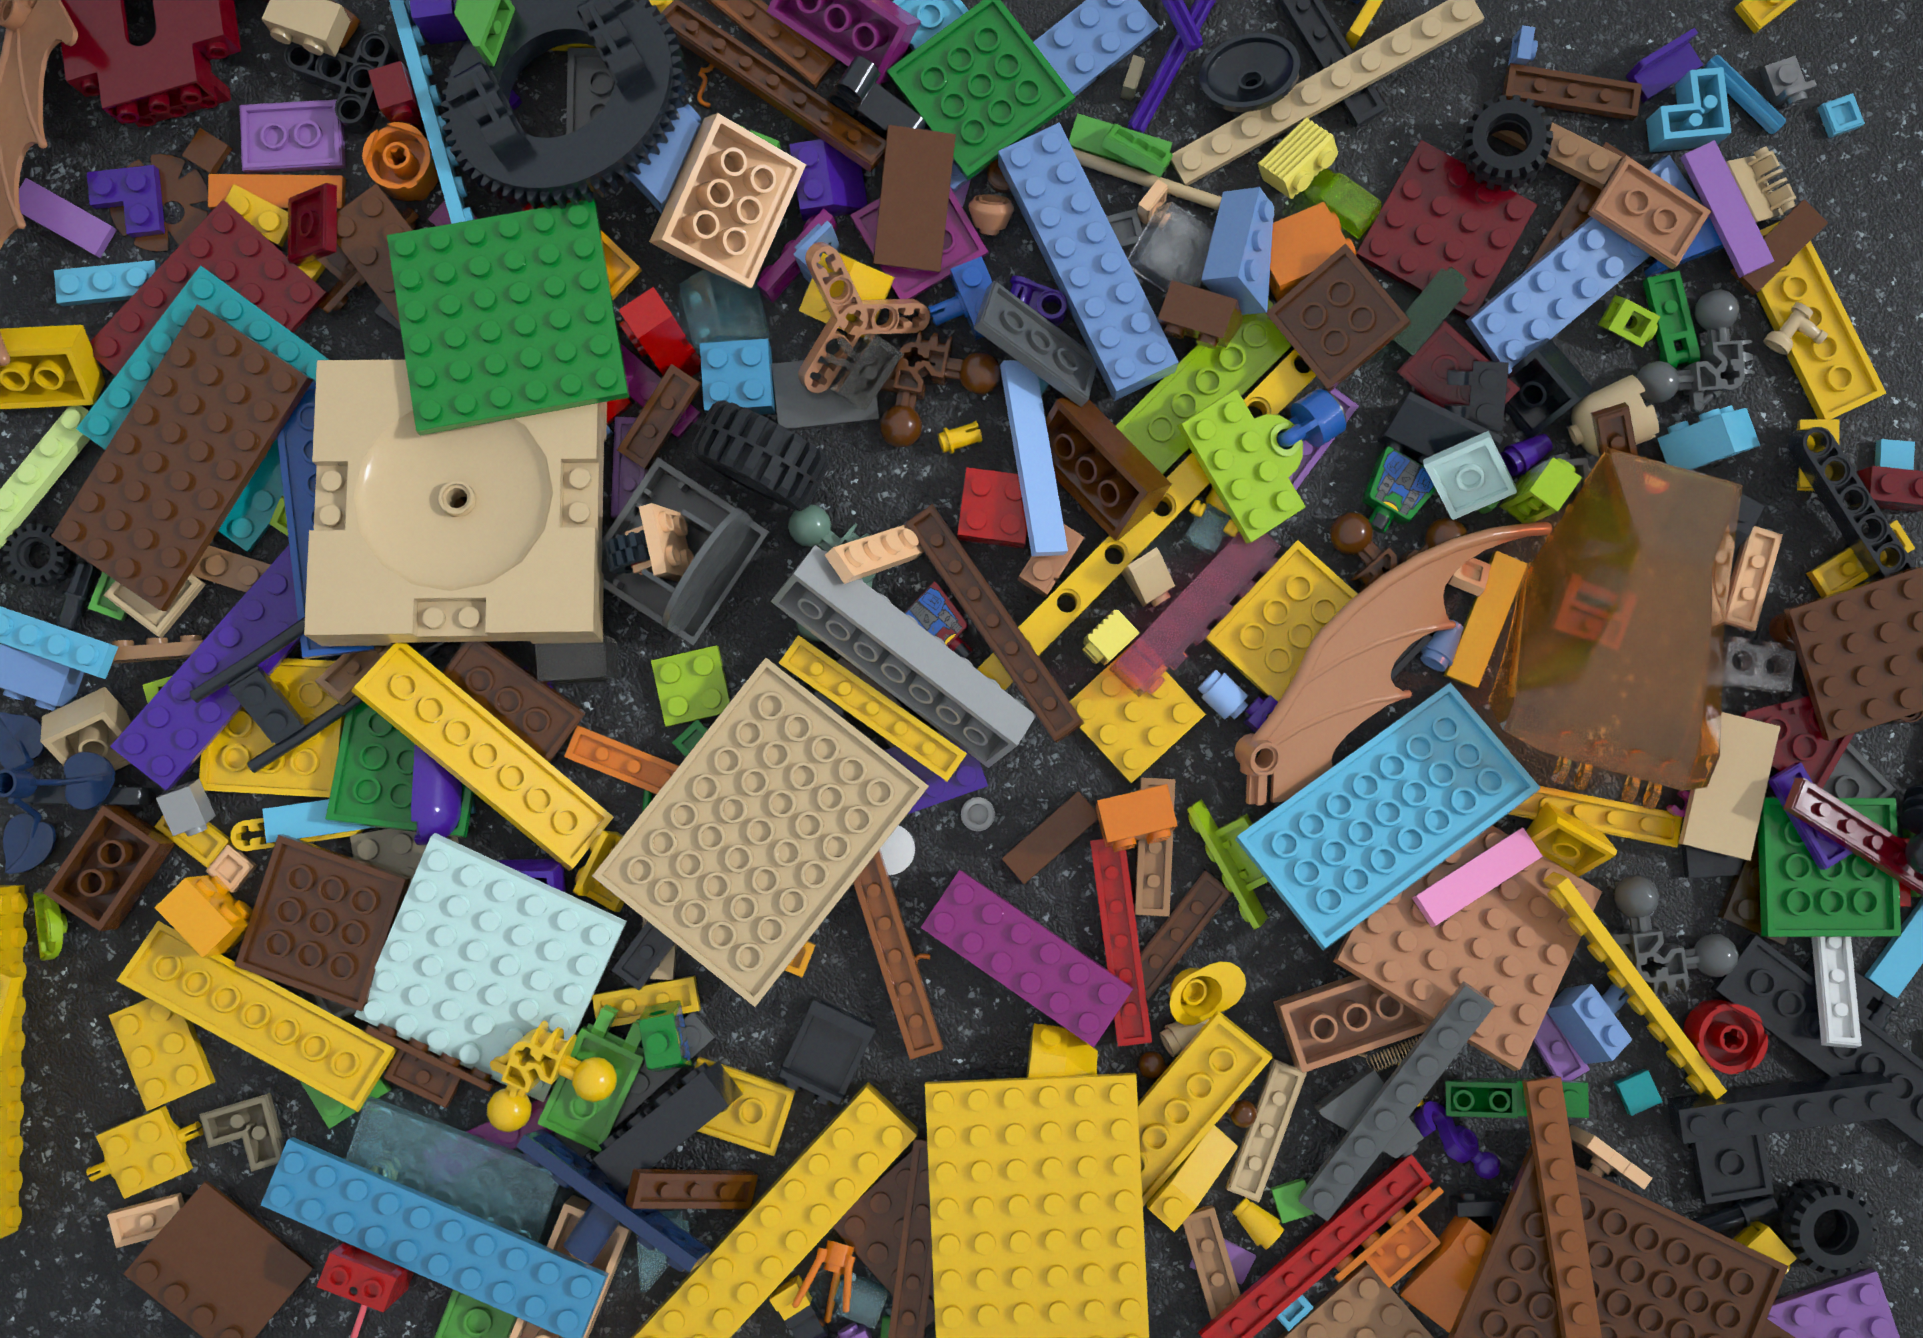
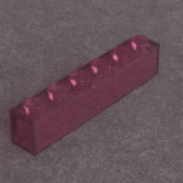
(1193, 611)

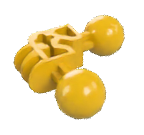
(545, 1058)

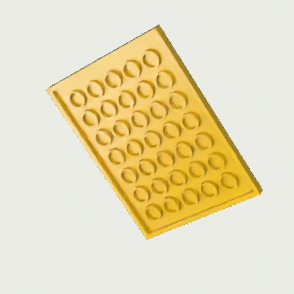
(1037, 1207)

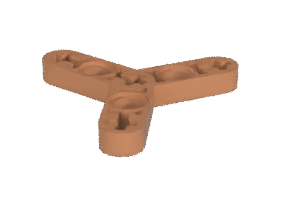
(850, 303)

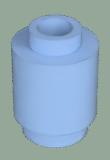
(1223, 695)

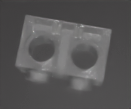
(1753, 669)

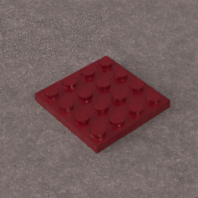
(1445, 221)

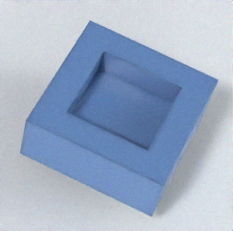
(1523, 46)

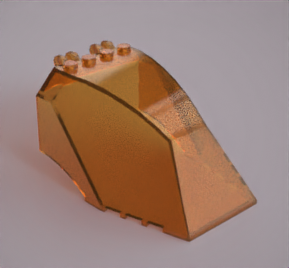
(1625, 629)

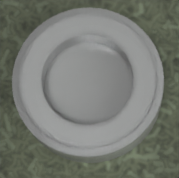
(977, 814)

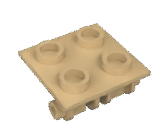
(1754, 185)

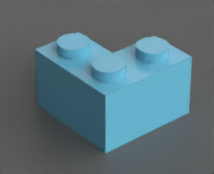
(1697, 117)
(1714, 438)

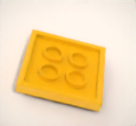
(1130, 727)

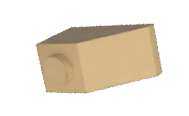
(1149, 578)

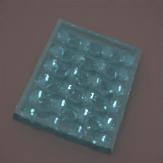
(454, 1167)

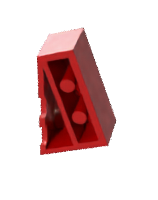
(656, 332)

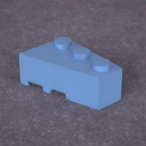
(1242, 249)

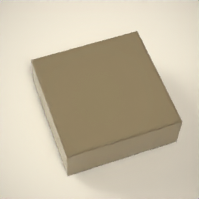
(1132, 78)

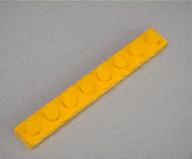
(1626, 976)

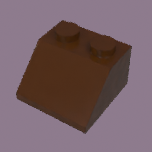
(1200, 315)

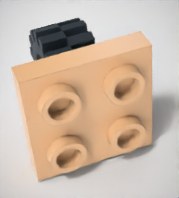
(655, 546)

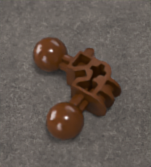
(977, 372)
(1353, 535)

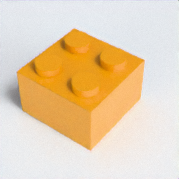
(206, 914)

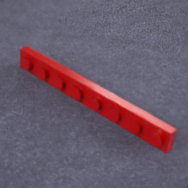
(1320, 1252)

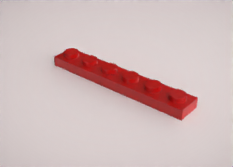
(1121, 941)

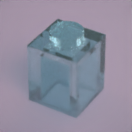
(865, 1301)

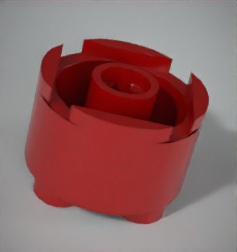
(1745, 1034)

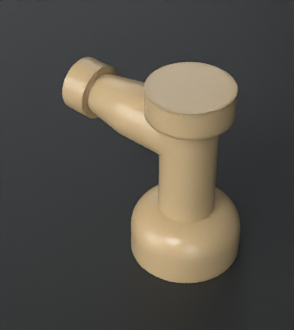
(1781, 341)

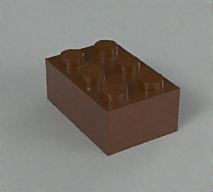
(109, 867)

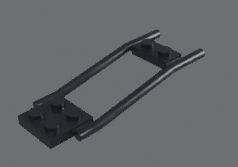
(268, 704)

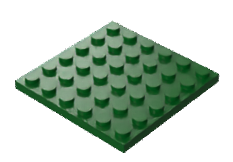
(506, 317)

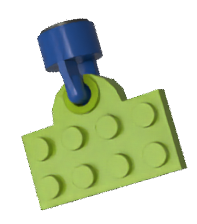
(1254, 457)

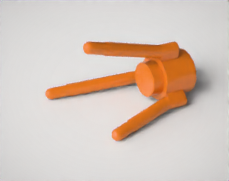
(838, 1260)

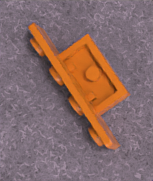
(1399, 1247)

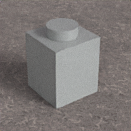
(186, 808)

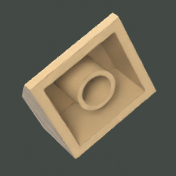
(86, 726)

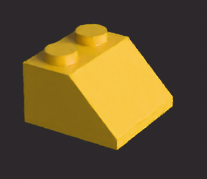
(868, 281)

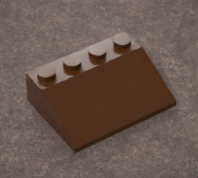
(218, 1267)

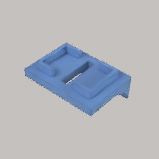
(818, 234)

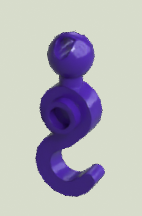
(1458, 1141)

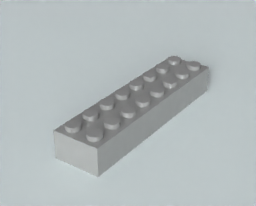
(904, 659)

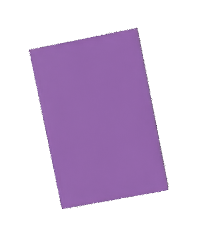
(291, 137)

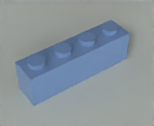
(37, 678)

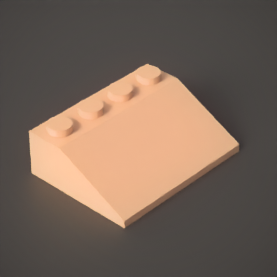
(728, 201)

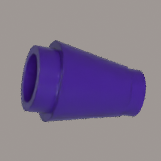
(1526, 453)

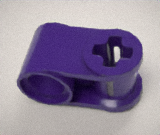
(1037, 296)

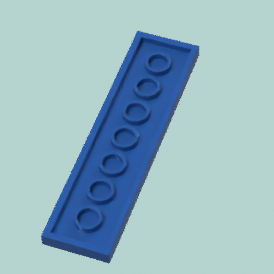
(299, 488)

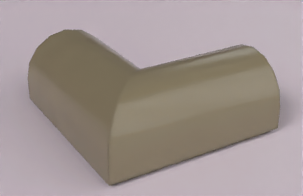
(252, 1121)

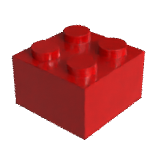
(992, 509)

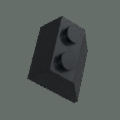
(1547, 388)

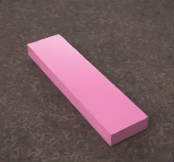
(1477, 877)

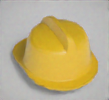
(1203, 991)

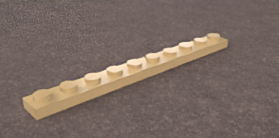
(1326, 88)

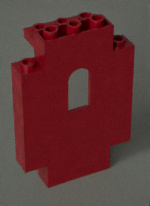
(154, 79)

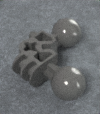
(1721, 357)
(1711, 954)

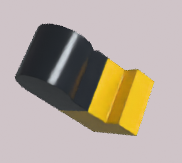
(806, 1319)

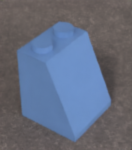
(661, 175)

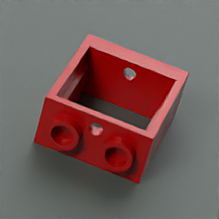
(376, 1279)

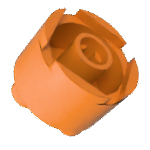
(403, 145)

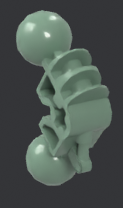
(813, 528)

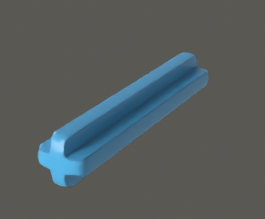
(1748, 97)

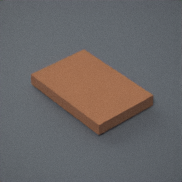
(1649, 212)

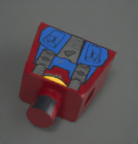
(941, 619)

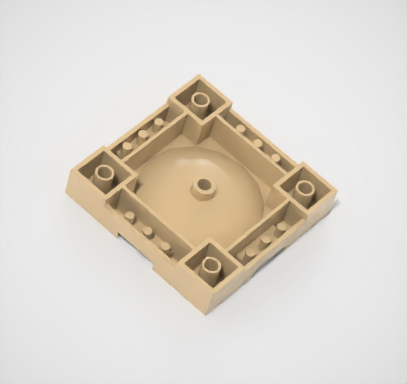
(408, 566)

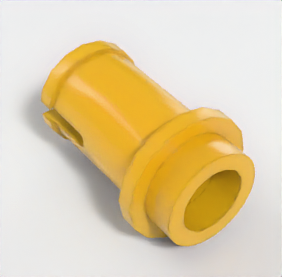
(959, 437)

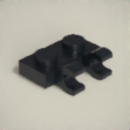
(1487, 393)

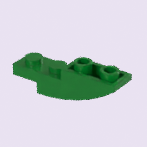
(1506, 1098)

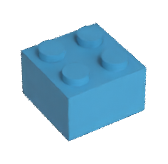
(738, 374)

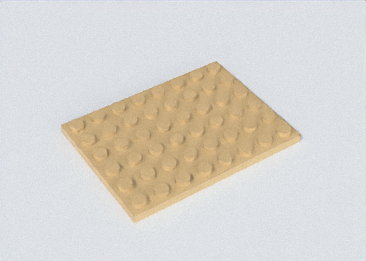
(760, 831)

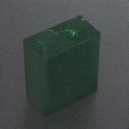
(1431, 307)

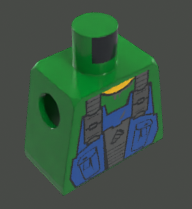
(1396, 489)
(664, 1037)

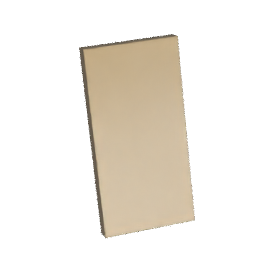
(1729, 809)

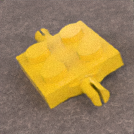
(144, 1151)

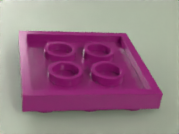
(959, 247)

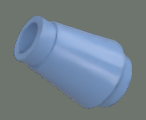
(1442, 648)

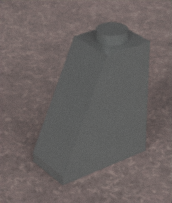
(1352, 1097)

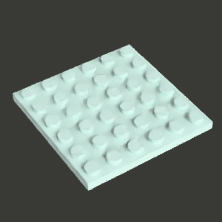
(486, 958)

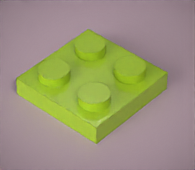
(691, 685)

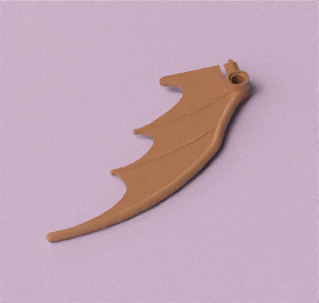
(29, 38)
(1351, 663)

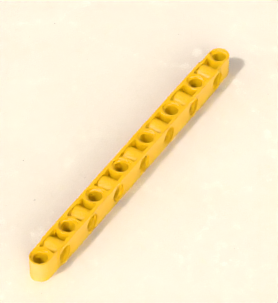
(1097, 573)

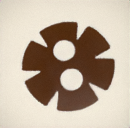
(185, 191)

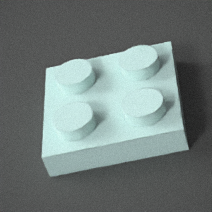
(1470, 475)

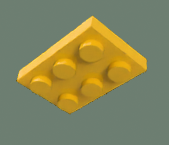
(161, 1052)

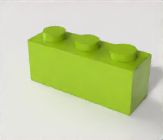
(1542, 491)

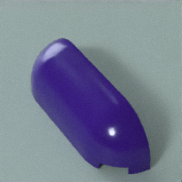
(434, 798)

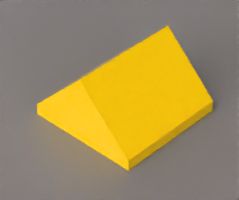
(1569, 841)

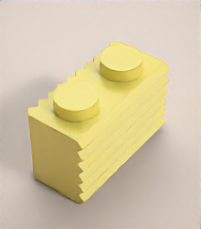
(1298, 158)
(1109, 638)

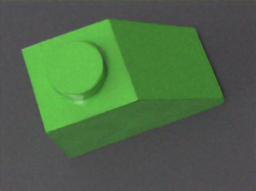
(485, 24)

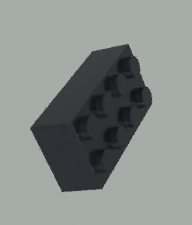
(661, 1130)

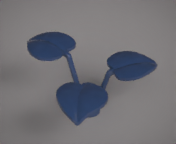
(87, 783)

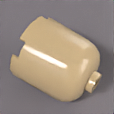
(1625, 390)

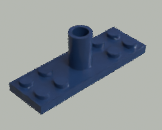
(608, 1207)

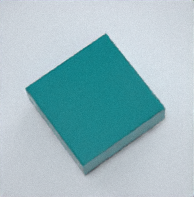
(1637, 1092)

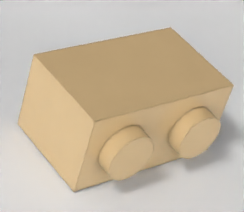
(311, 23)

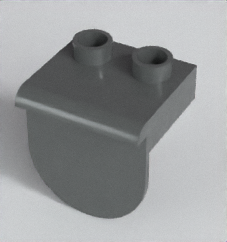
(717, 535)

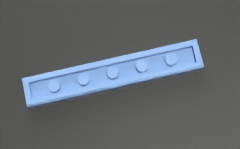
(1033, 460)

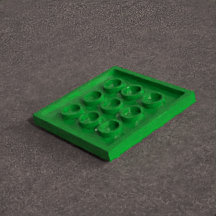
(981, 84)
(377, 776)
(1833, 902)

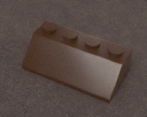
(1102, 467)

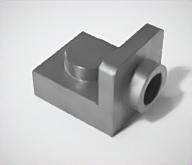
(1786, 82)

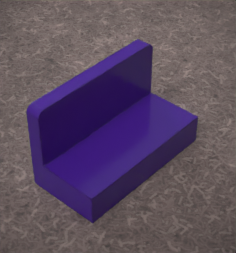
(1665, 66)

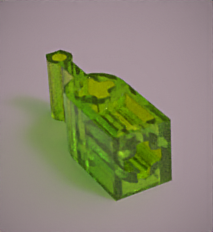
(1350, 202)

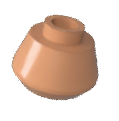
(990, 213)

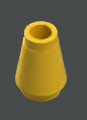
(1258, 1223)

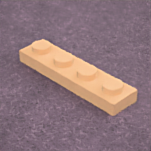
(874, 553)

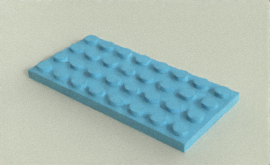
(1386, 815)

